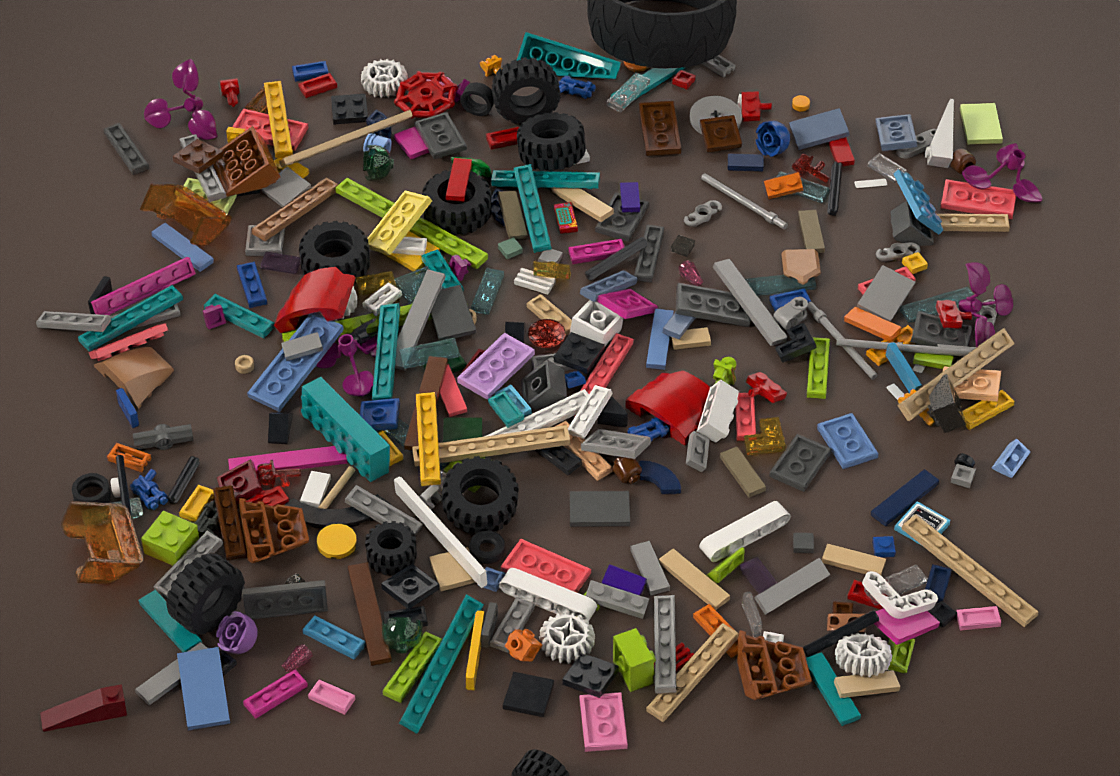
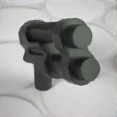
(208, 524)

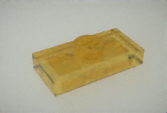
(551, 269)

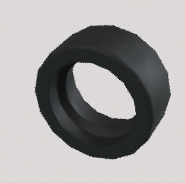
(473, 107)
(90, 480)

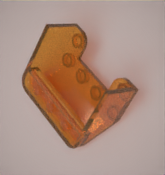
(108, 540)

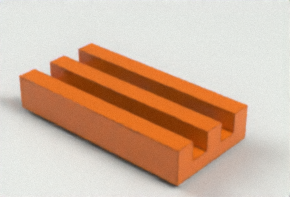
(130, 462)

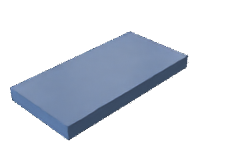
(203, 688)

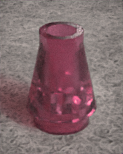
(690, 273)
(298, 658)

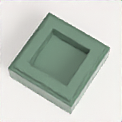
(510, 248)

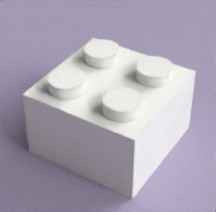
(596, 322)

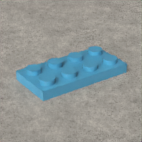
(919, 201)

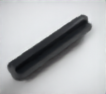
(183, 479)

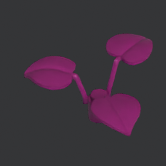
(203, 122)
(1014, 159)
(979, 279)
(358, 383)

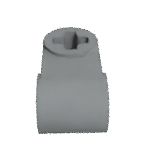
(791, 313)

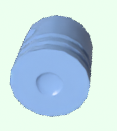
(373, 139)

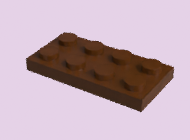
(659, 128)

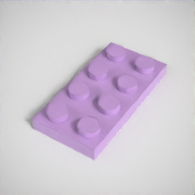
(496, 366)

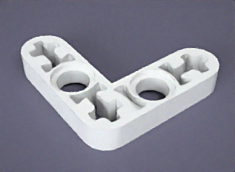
(876, 585)

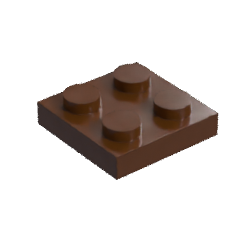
(720, 133)
(198, 156)

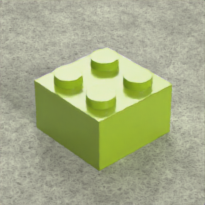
(169, 538)
(633, 659)

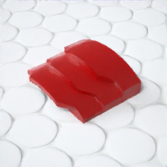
(317, 291)
(675, 400)

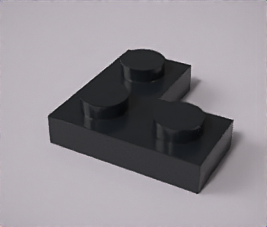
(800, 343)

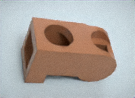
(835, 621)

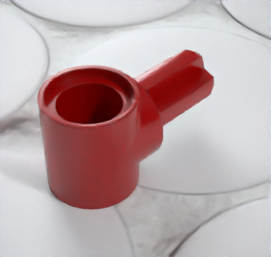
(230, 90)

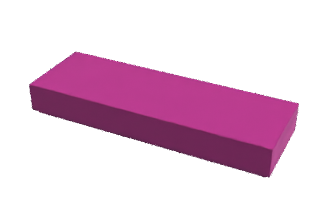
(594, 251)
(275, 693)

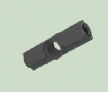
(163, 436)

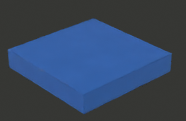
(381, 413)

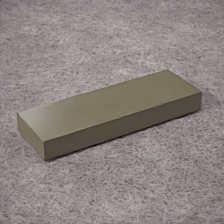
(512, 215)
(811, 230)
(742, 472)

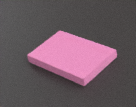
(603, 722)

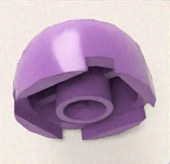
(237, 633)

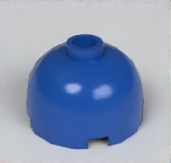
(772, 138)

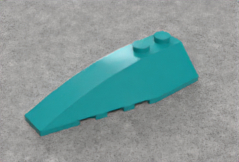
(568, 59)

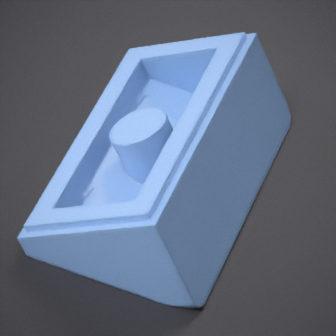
(1011, 458)

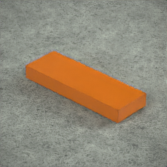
(872, 324)
(710, 620)

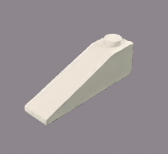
(941, 147)

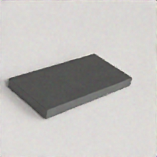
(709, 305)
(285, 599)

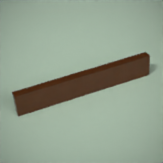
(431, 382)
(369, 613)

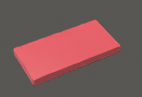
(261, 123)
(966, 198)
(546, 566)

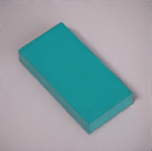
(506, 409)

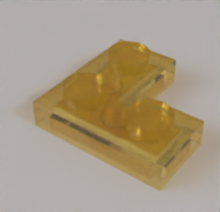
(372, 283)
(768, 441)

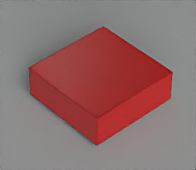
(683, 79)

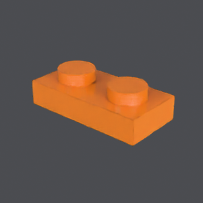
(783, 185)

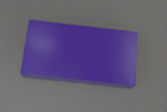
(630, 197)
(624, 580)

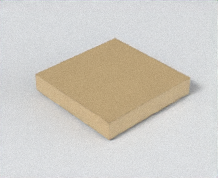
(449, 572)

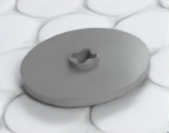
(713, 106)

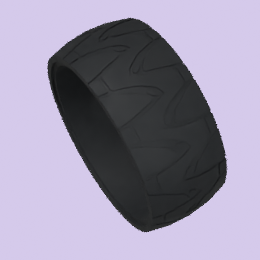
(660, 37)

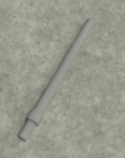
(770, 217)
(821, 318)

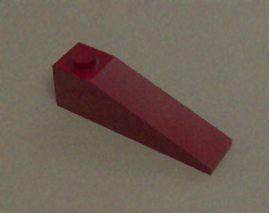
(92, 707)

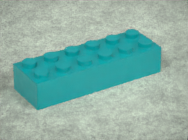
(345, 429)

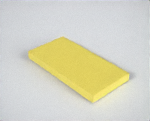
(398, 222)

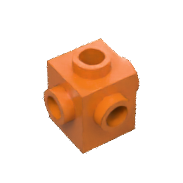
(523, 645)

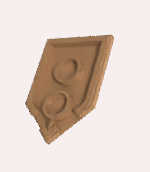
(801, 264)

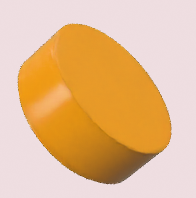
(801, 103)

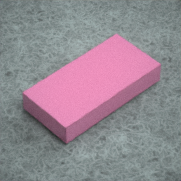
(978, 618)
(331, 697)

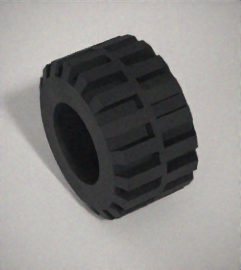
(386, 536)
(539, 764)

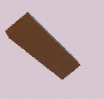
(229, 522)

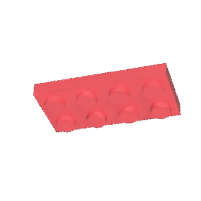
(122, 345)

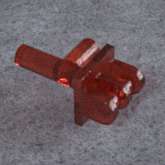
(803, 165)
(268, 474)

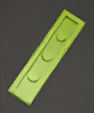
(818, 369)
(412, 668)

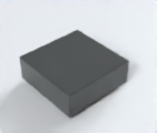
(803, 543)

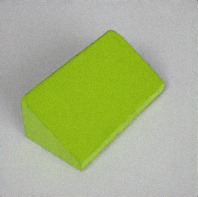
(727, 566)
(901, 655)

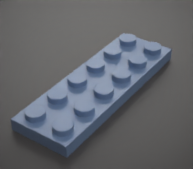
(285, 377)

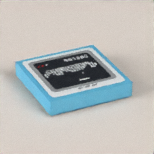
(931, 517)

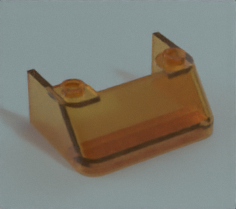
(188, 209)

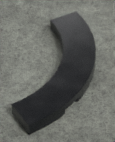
(324, 517)

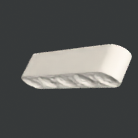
(744, 531)
(546, 594)

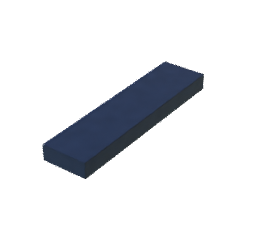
(904, 497)

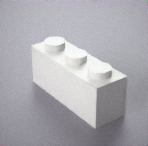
(718, 411)

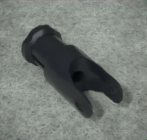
(360, 332)

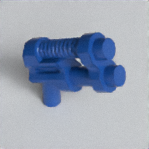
(570, 85)
(643, 429)
(144, 486)

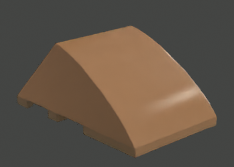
(136, 372)

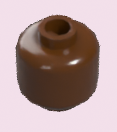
(961, 160)
(627, 469)

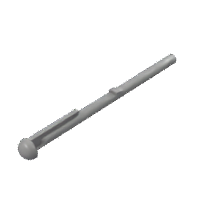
(940, 349)

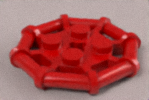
(417, 86)

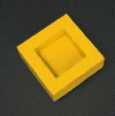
(233, 132)
(915, 263)

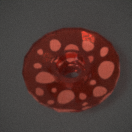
(546, 333)

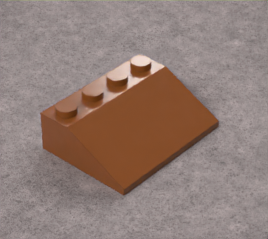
(246, 164)

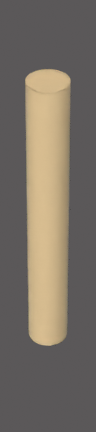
(337, 488)

